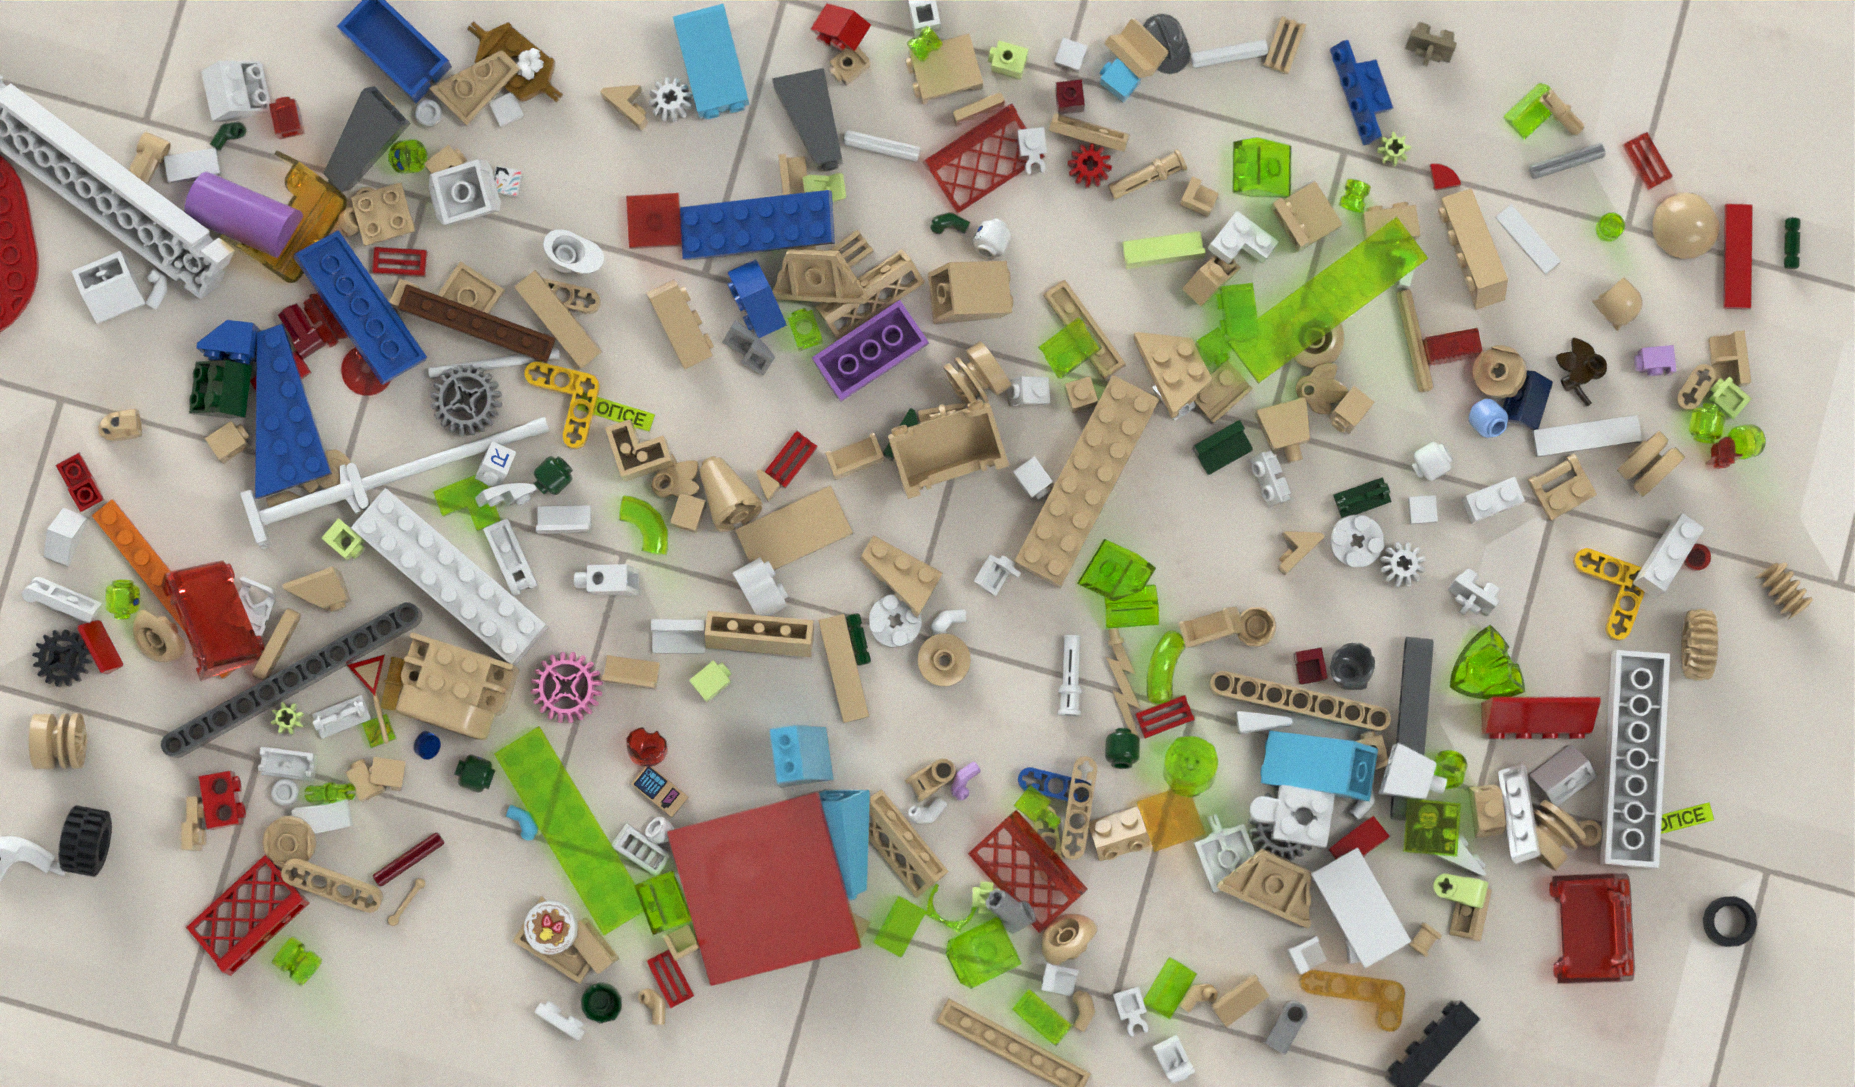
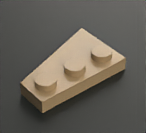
(476, 86)
(568, 962)

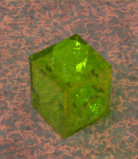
(1214, 348)

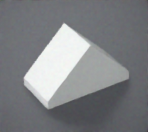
(64, 536)

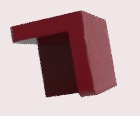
(1310, 666)

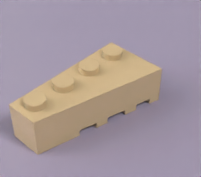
(1474, 248)

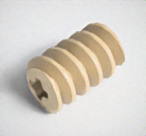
(1785, 589)

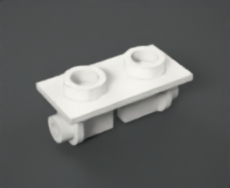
(1265, 468)
(341, 716)

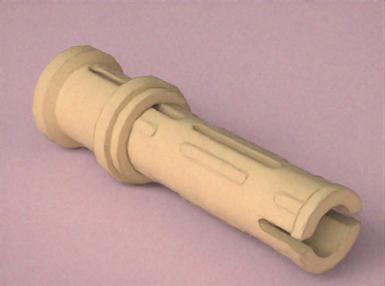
(1159, 169)

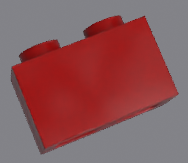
(840, 27)

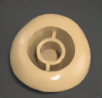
(1324, 350)
(157, 637)
(1067, 937)

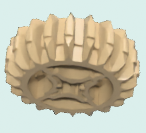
(1699, 644)

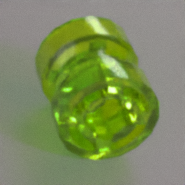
(924, 43)
(1355, 195)

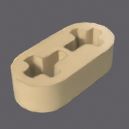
(1701, 391)

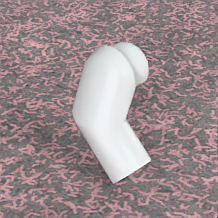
(160, 287)
(1362, 807)

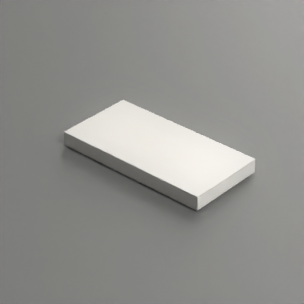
(1360, 907)

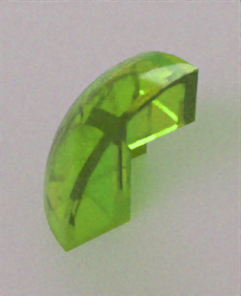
(1486, 668)

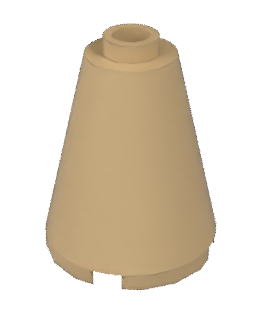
(727, 495)

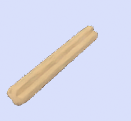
(1414, 340)

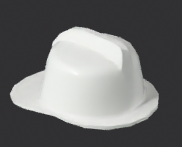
(572, 253)

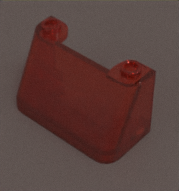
(213, 617)
(1594, 928)

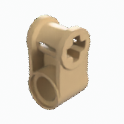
(930, 779)

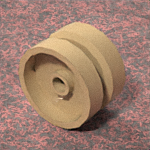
(1650, 463)

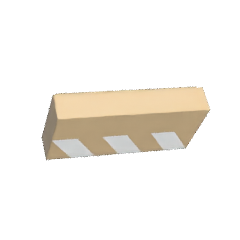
(978, 109)

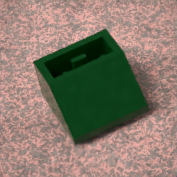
(220, 389)

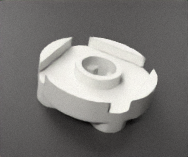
(1342, 536)
(881, 627)

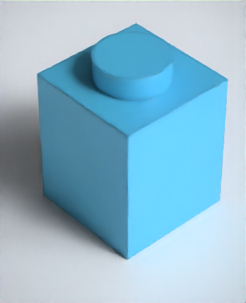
(1119, 79)

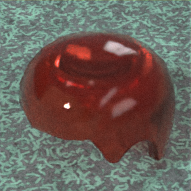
(646, 748)

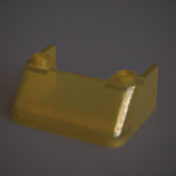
(320, 209)

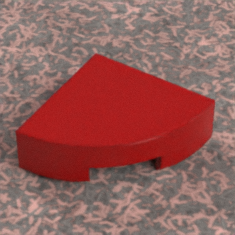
(1443, 177)

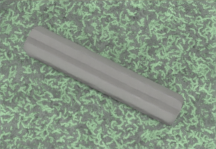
(1567, 161)

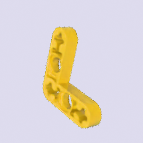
(573, 388)
(1622, 580)

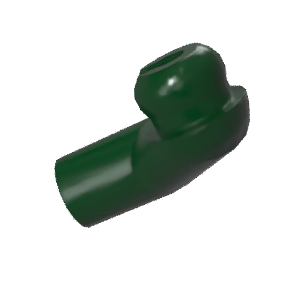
(226, 132)
(948, 220)

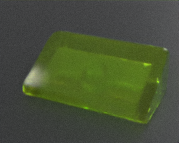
(1529, 112)
(1169, 988)

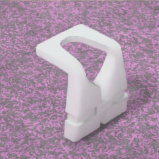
(258, 613)

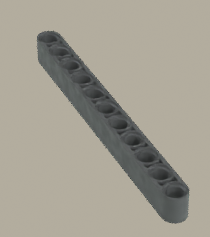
(278, 680)

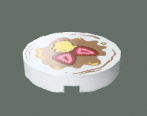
(551, 927)

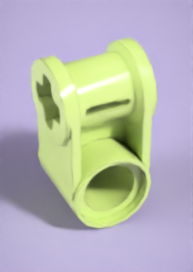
(1465, 890)

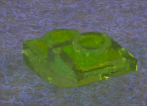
(1042, 1017)

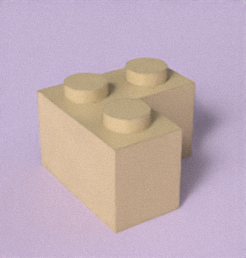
(637, 458)

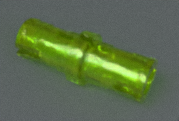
(329, 792)

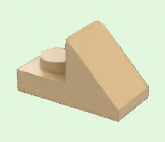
(621, 100)
(1303, 543)

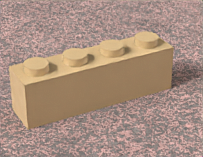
(759, 634)

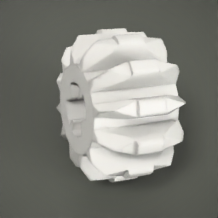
(675, 107)
(1406, 556)

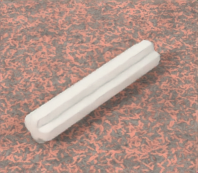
(1229, 53)
(882, 146)

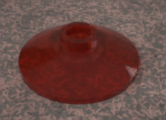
(358, 381)

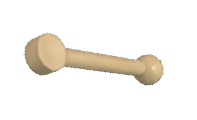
(394, 919)

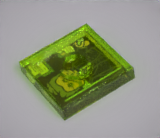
(1431, 827)

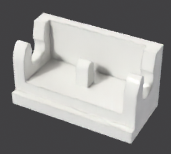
(288, 764)

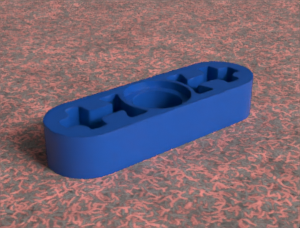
(1038, 775)

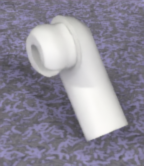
(945, 619)
(927, 815)

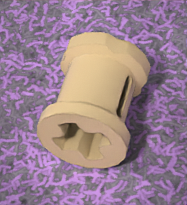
(1424, 939)

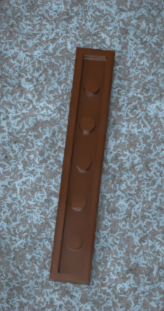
(476, 323)

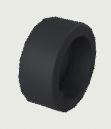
(1750, 919)

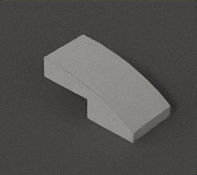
(755, 352)

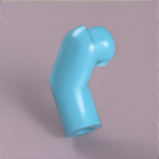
(526, 822)

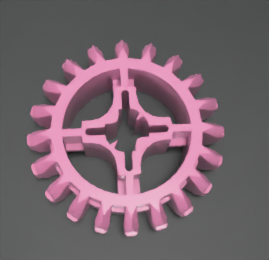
(558, 696)

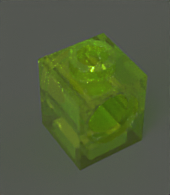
(809, 340)

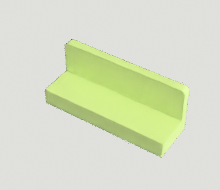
(1163, 250)

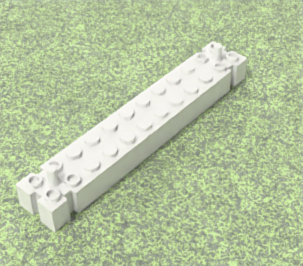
(110, 193)

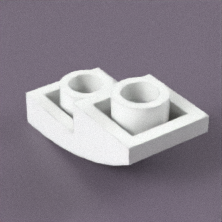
(509, 493)
(325, 816)

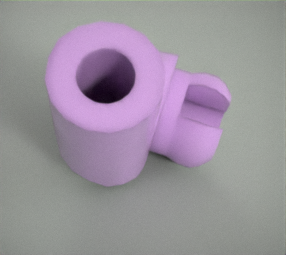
(961, 778)

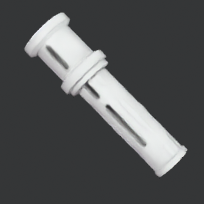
(1070, 693)

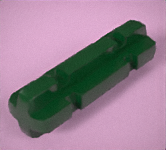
(1792, 243)
(858, 639)

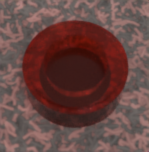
(1698, 558)

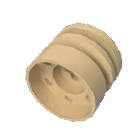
(977, 375)
(61, 741)
(1553, 832)

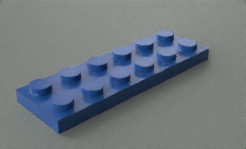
(757, 225)
(360, 307)

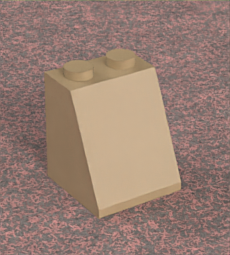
(970, 291)

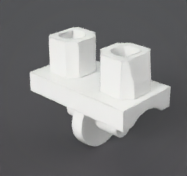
(1472, 596)

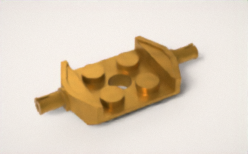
(513, 44)

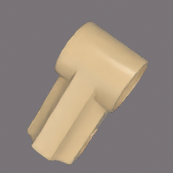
(149, 154)

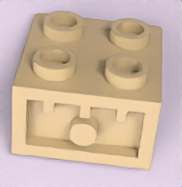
(1306, 216)

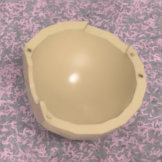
(1685, 225)

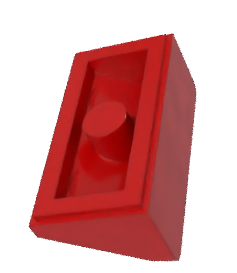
(100, 646)

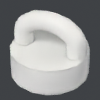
(657, 830)

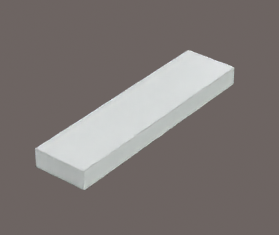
(1587, 436)
(1519, 813)

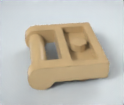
(1565, 495)

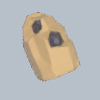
(121, 425)

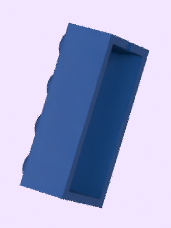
(394, 47)

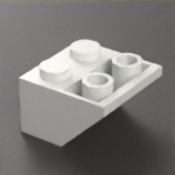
(236, 90)
(109, 287)

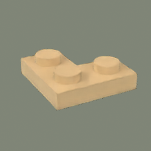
(191, 831)

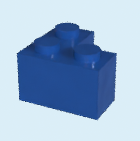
(756, 297)

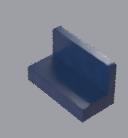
(1530, 401)

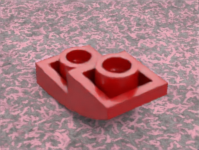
(80, 482)
(1364, 837)

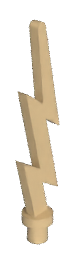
(1118, 667)

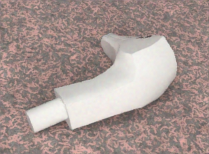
(20, 849)

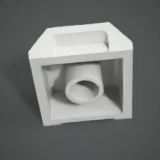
(464, 192)

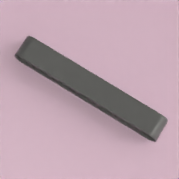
(1413, 704)

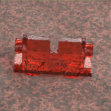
(318, 311)
(1723, 453)

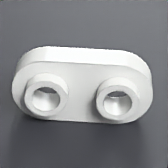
(570, 1026)

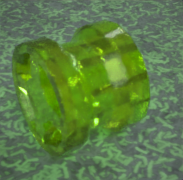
(1613, 223)

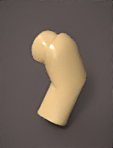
(1198, 993)
(1086, 1009)

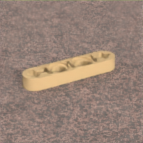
(1082, 808)
(333, 880)

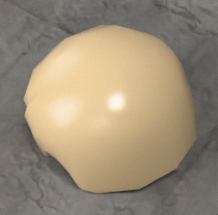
(1258, 627)

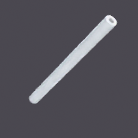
(487, 364)

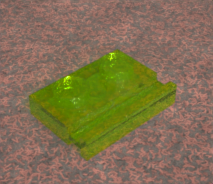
(1070, 347)

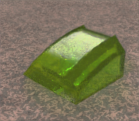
(982, 953)

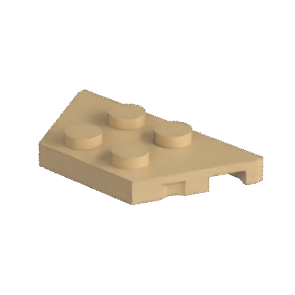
(817, 278)
(1174, 368)
(1273, 886)

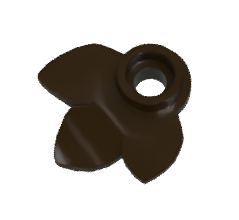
(1581, 362)

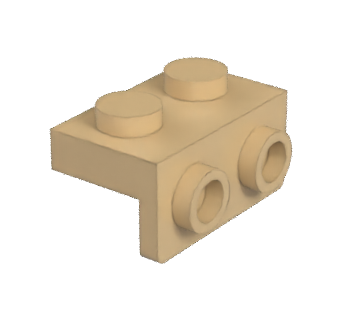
(1119, 834)

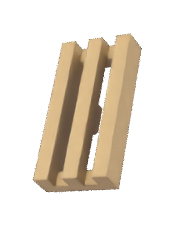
(1292, 24)
(862, 242)

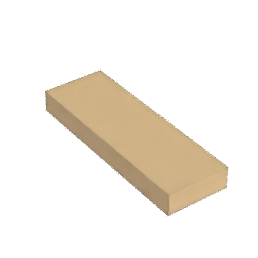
(1089, 132)

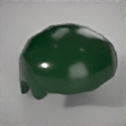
(601, 1002)

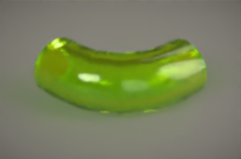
(649, 523)
(1162, 667)

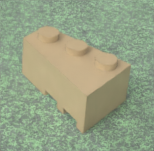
(680, 323)

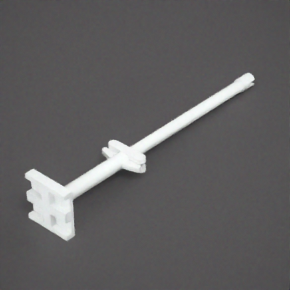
(354, 488)

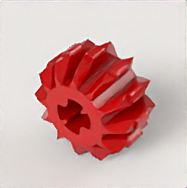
(1081, 170)

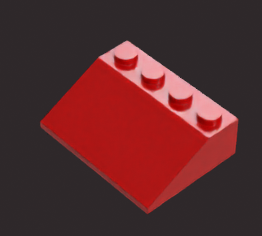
(1539, 716)

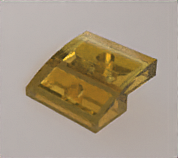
(1170, 819)

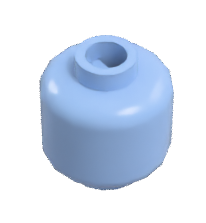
(1488, 418)

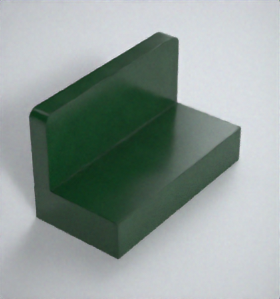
(1223, 447)

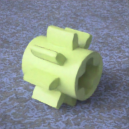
(1399, 144)
(281, 714)
(980, 895)

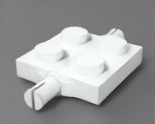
(1223, 851)

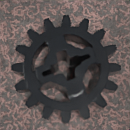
(71, 652)

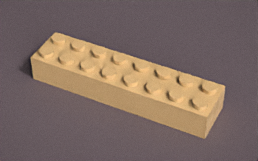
(1086, 481)

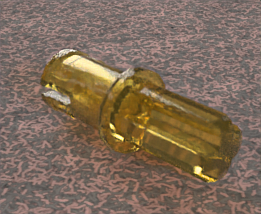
(392, 684)

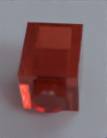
(286, 118)

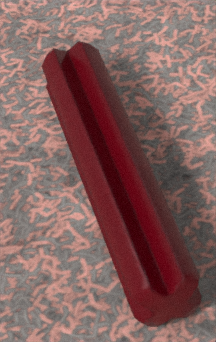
(408, 859)

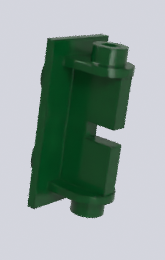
(1363, 498)

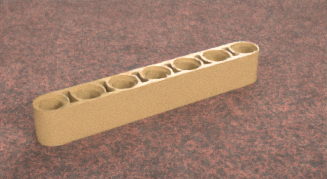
(1312, 701)

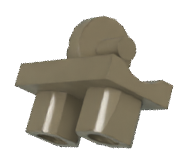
(1431, 46)

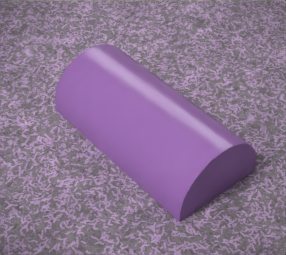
(241, 213)
(870, 351)

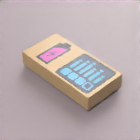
(660, 790)

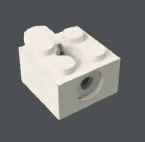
(1296, 815)

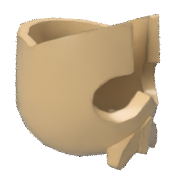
(1620, 303)

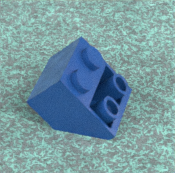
(231, 341)

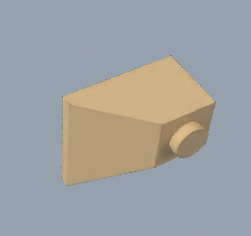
(322, 589)

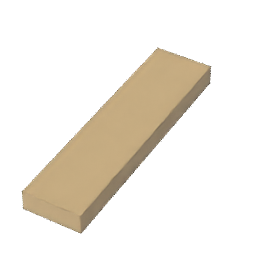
(1068, 308)
(558, 319)
(843, 668)

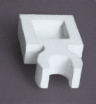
(1032, 144)
(1130, 1006)

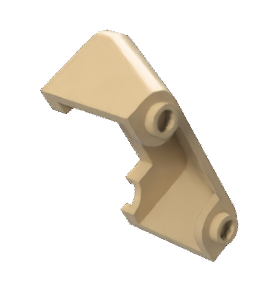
(947, 447)

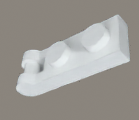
(510, 556)
(61, 599)

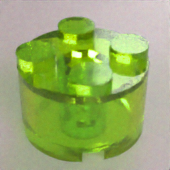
(1195, 752)

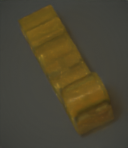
(1351, 992)

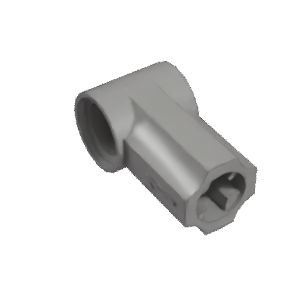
(1011, 912)
(1286, 1029)

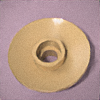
(944, 645)

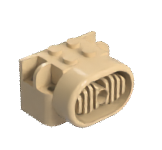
(454, 687)

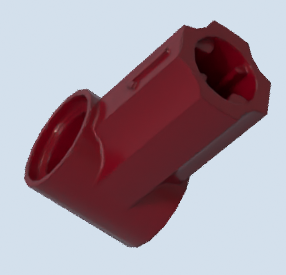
(304, 336)

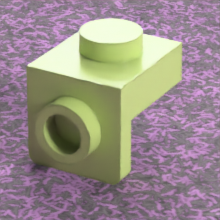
(833, 183)
(1729, 397)

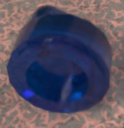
(427, 745)

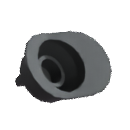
(1172, 37)

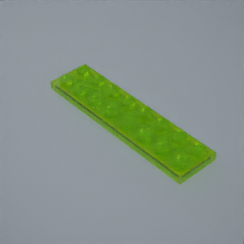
(1327, 300)
(571, 830)

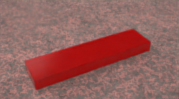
(1737, 256)

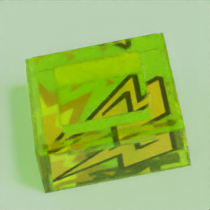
(373, 731)

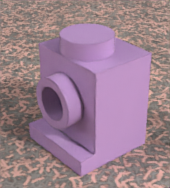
(1656, 360)

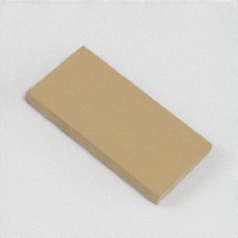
(795, 530)

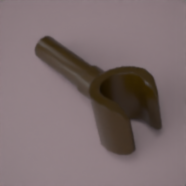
(1568, 385)

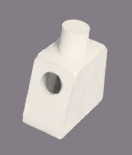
(617, 581)
(1410, 775)

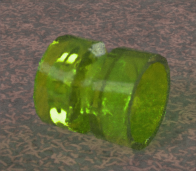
(297, 961)

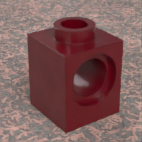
(1069, 96)

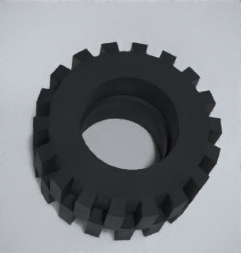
(85, 841)

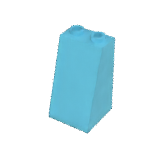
(711, 61)
(801, 755)
(1319, 764)
(849, 829)

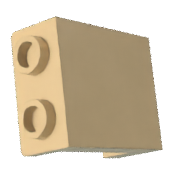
(946, 70)

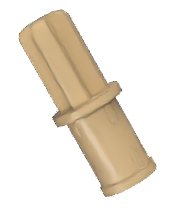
(1562, 112)

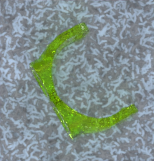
(931, 912)

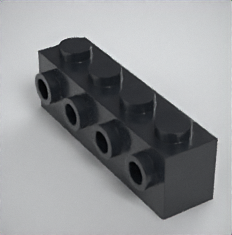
(1433, 1047)

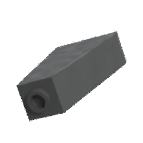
(810, 110)
(366, 137)

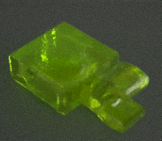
(1035, 806)

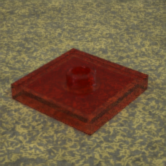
(654, 220)

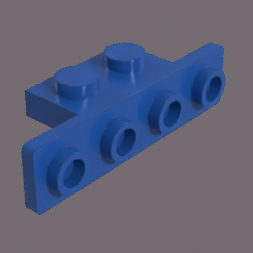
(1363, 89)

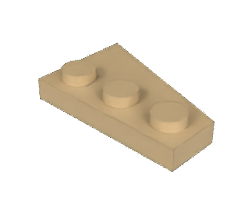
(905, 575)

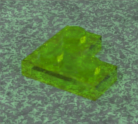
(462, 496)

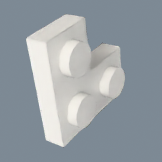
(1242, 234)

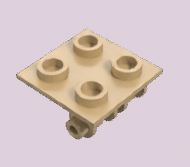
(383, 214)

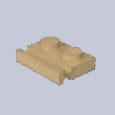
(1224, 393)

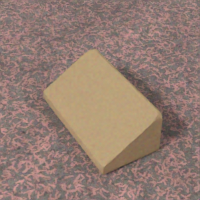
(1469, 921)
(594, 947)

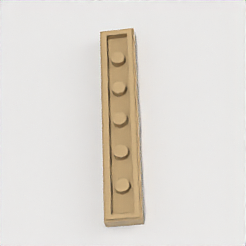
(1011, 1046)

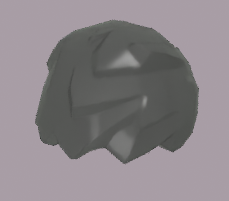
(1352, 666)

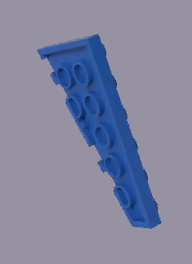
(286, 431)

